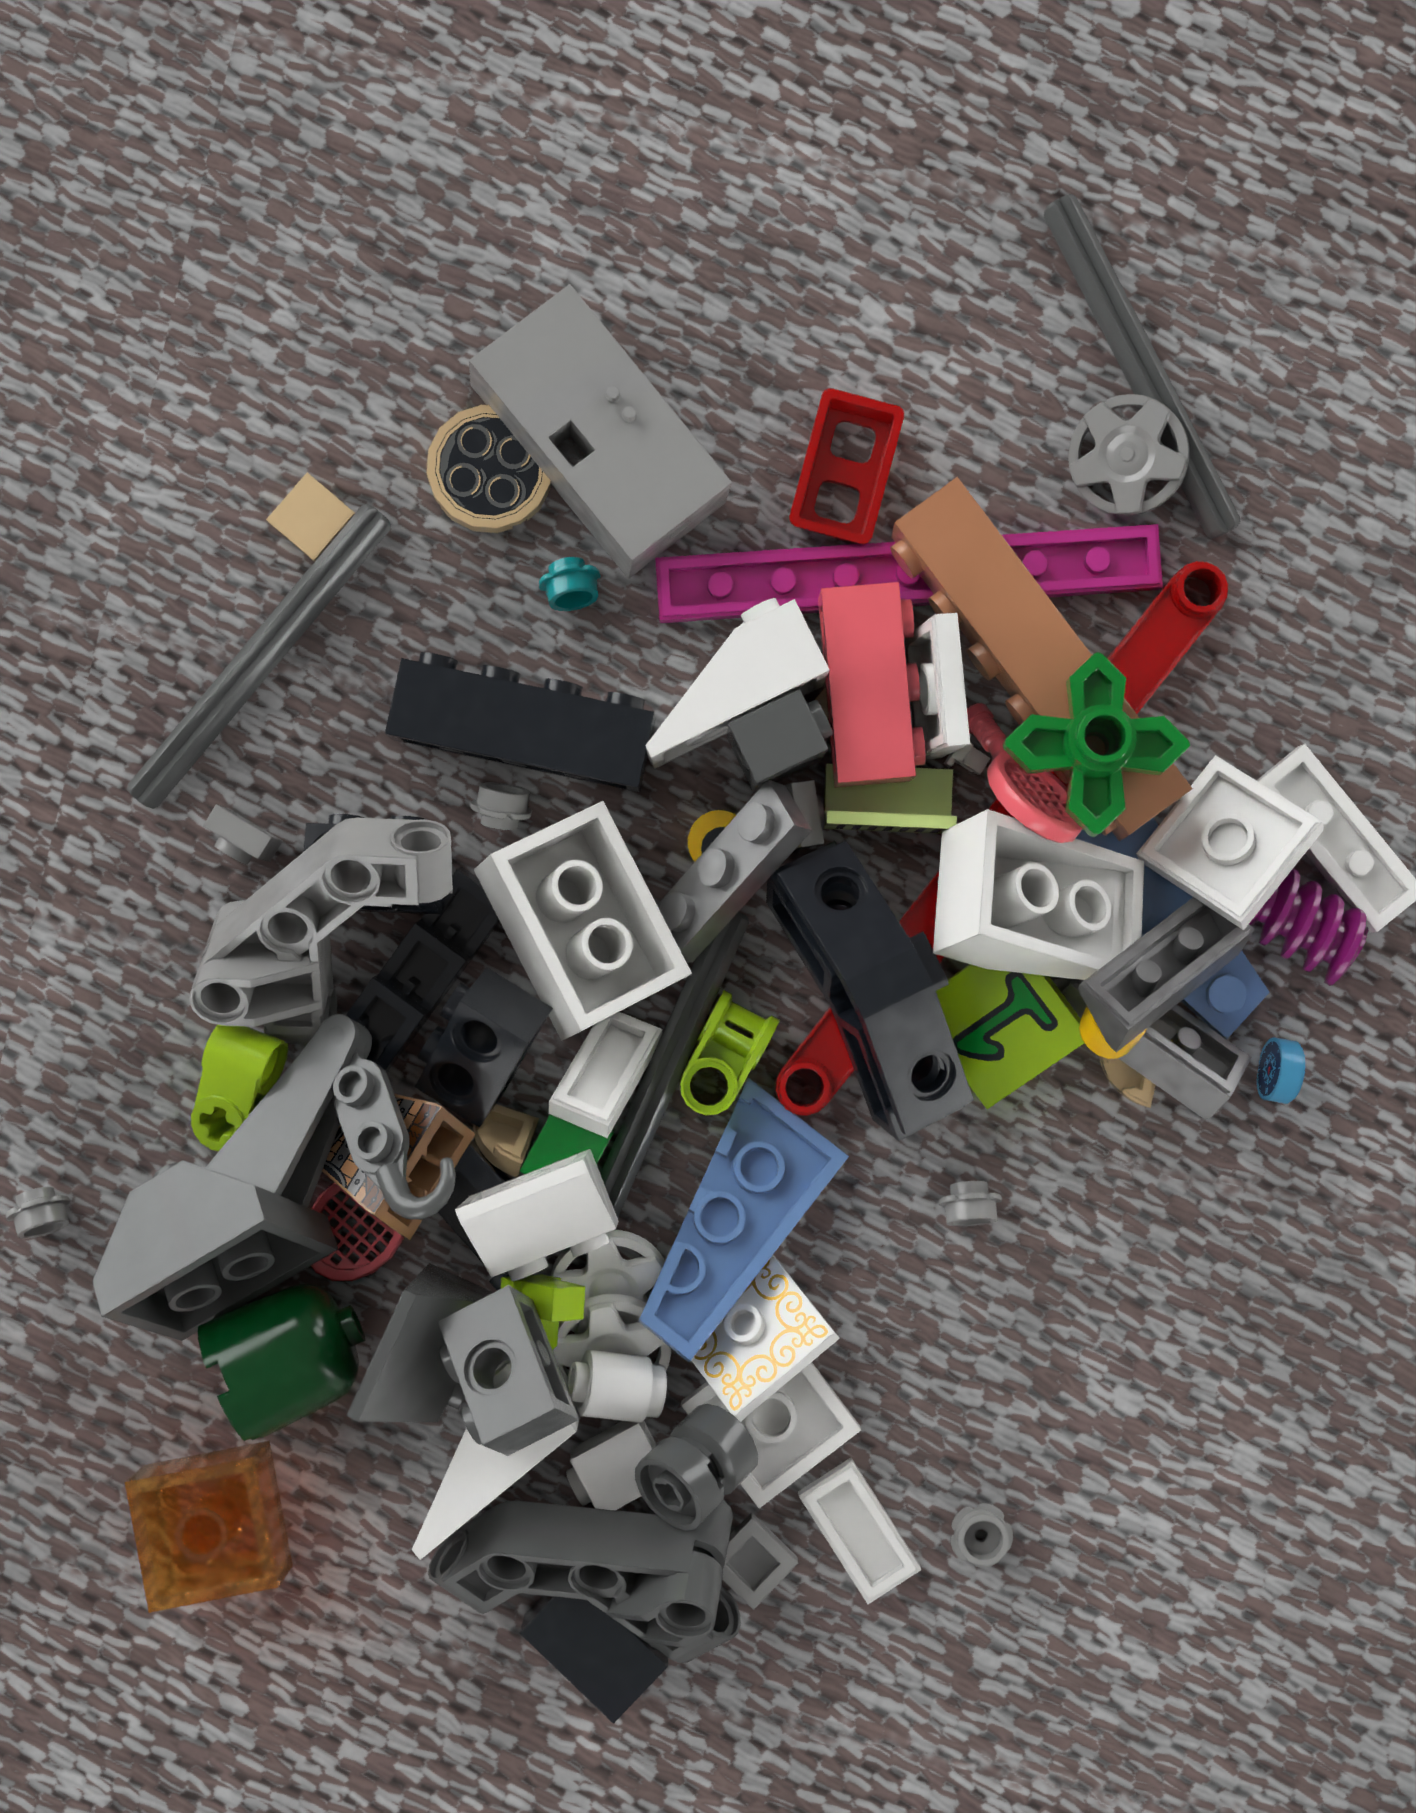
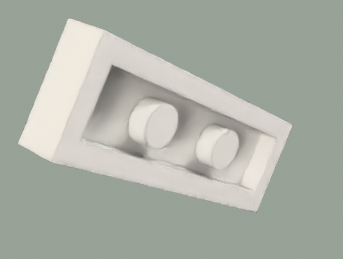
(1349, 847)

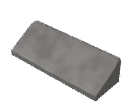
(1160, 970)
(1182, 1058)

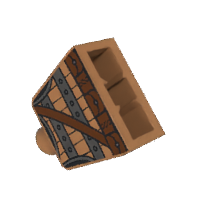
(432, 1137)

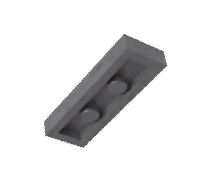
(733, 868)

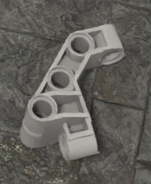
(273, 951)

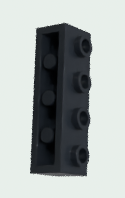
(521, 723)

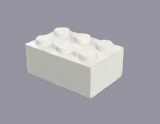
(581, 920)

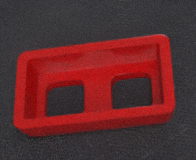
(866, 478)

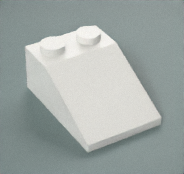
(753, 667)
(1033, 901)
(479, 1477)

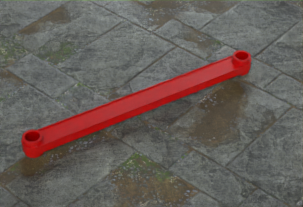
(1145, 659)

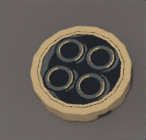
(484, 473)

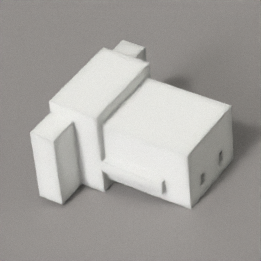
(969, 758)

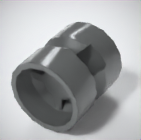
(696, 1466)

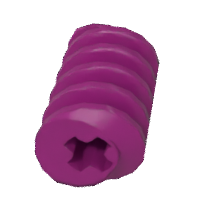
(1313, 925)

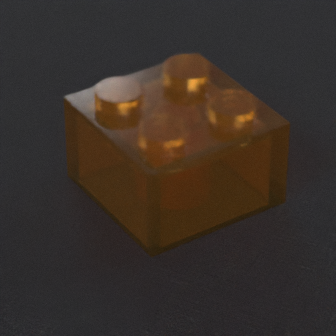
(209, 1526)

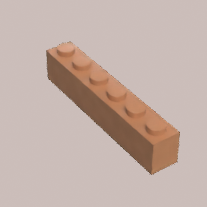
(1011, 627)

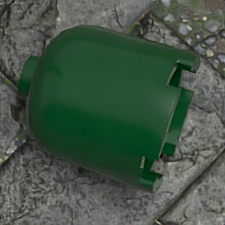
(282, 1357)

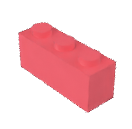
(870, 684)

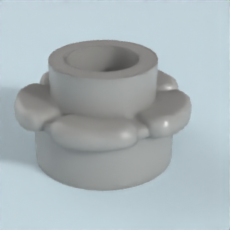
(502, 805)
(970, 1204)
(39, 1212)
(981, 1552)

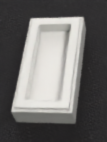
(605, 1073)
(859, 1530)

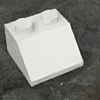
(538, 1216)

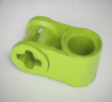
(727, 1051)
(235, 1077)

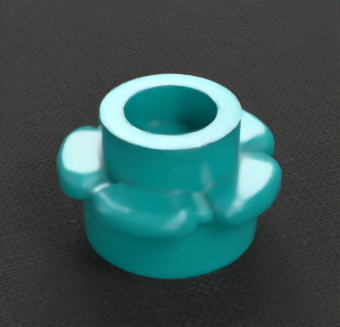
(570, 584)

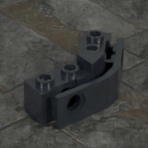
(876, 986)

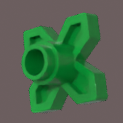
(1096, 710)

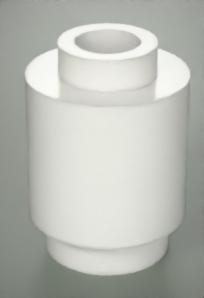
(617, 1386)

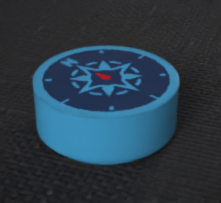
(1280, 1070)

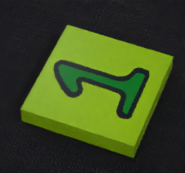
(1007, 1028)

